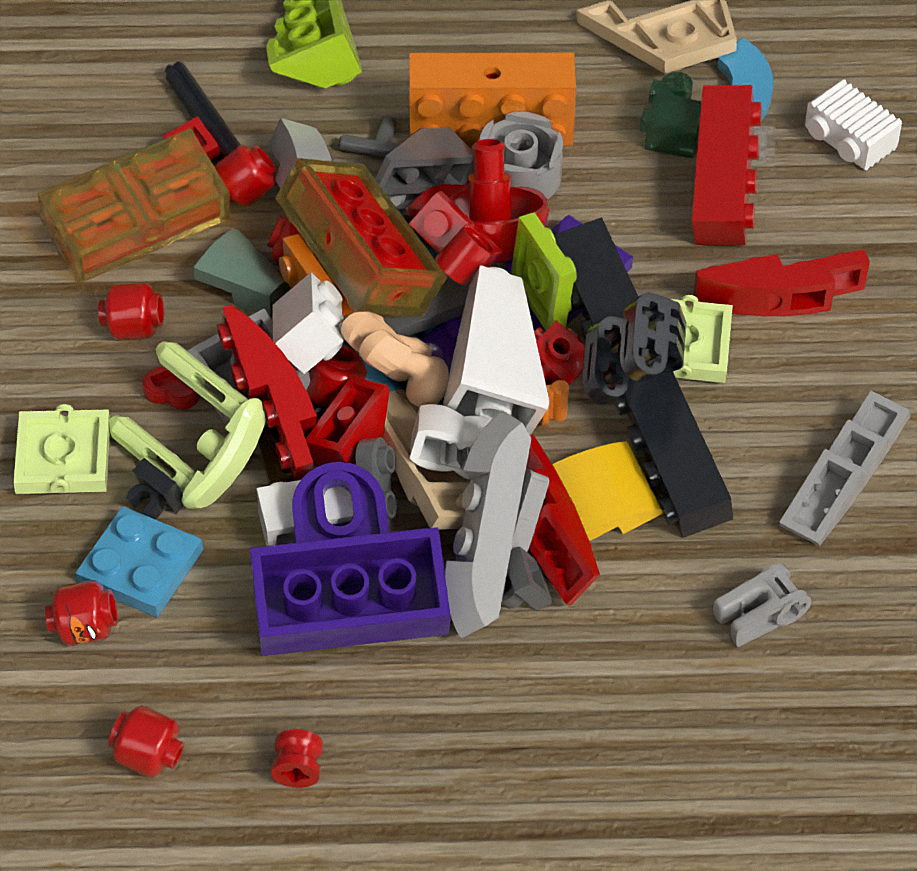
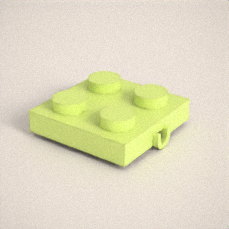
(705, 340)
(62, 451)

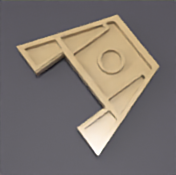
(666, 37)

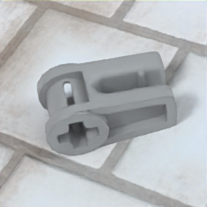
(761, 604)

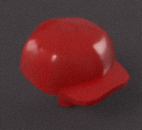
(490, 198)

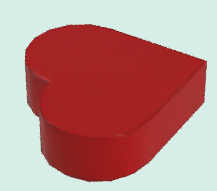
(163, 387)

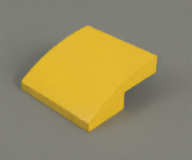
(608, 489)

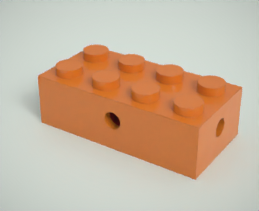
(476, 88)

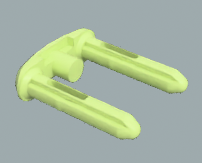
(226, 454)

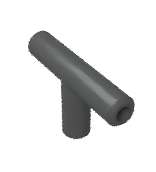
(376, 147)

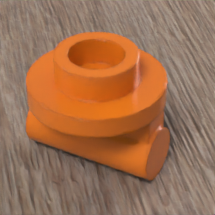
(558, 402)

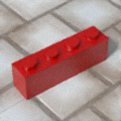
(724, 165)

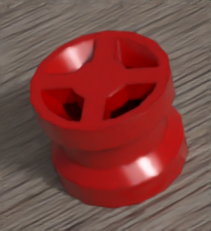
(297, 758)

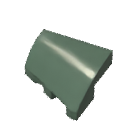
(242, 270)

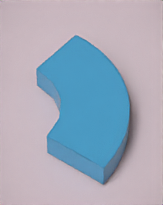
(749, 67)

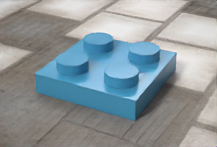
(141, 560)

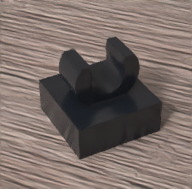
(158, 487)

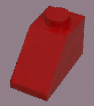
(352, 416)

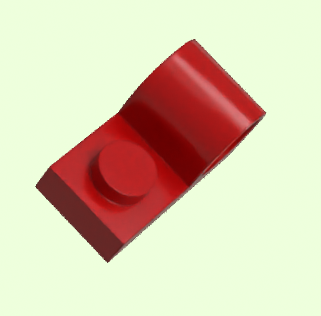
(456, 239)

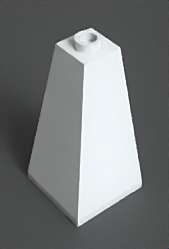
(497, 353)

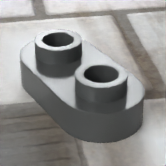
(380, 461)

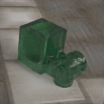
(673, 118)

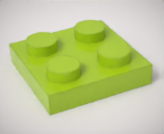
(544, 271)

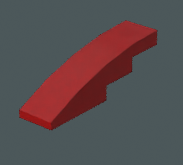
(559, 535)

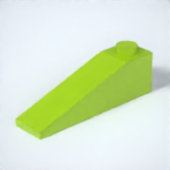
(314, 44)

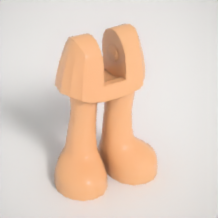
(397, 357)

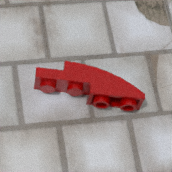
(769, 289)
(268, 375)

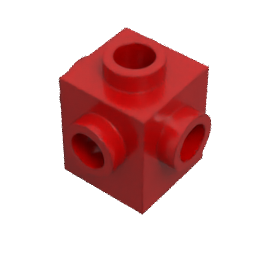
(560, 353)

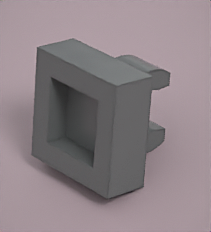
(526, 580)

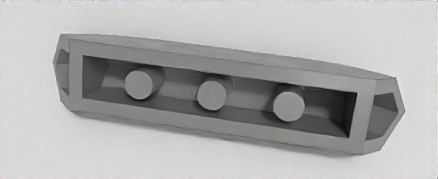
(489, 522)

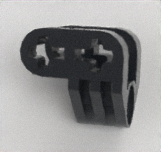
(641, 346)

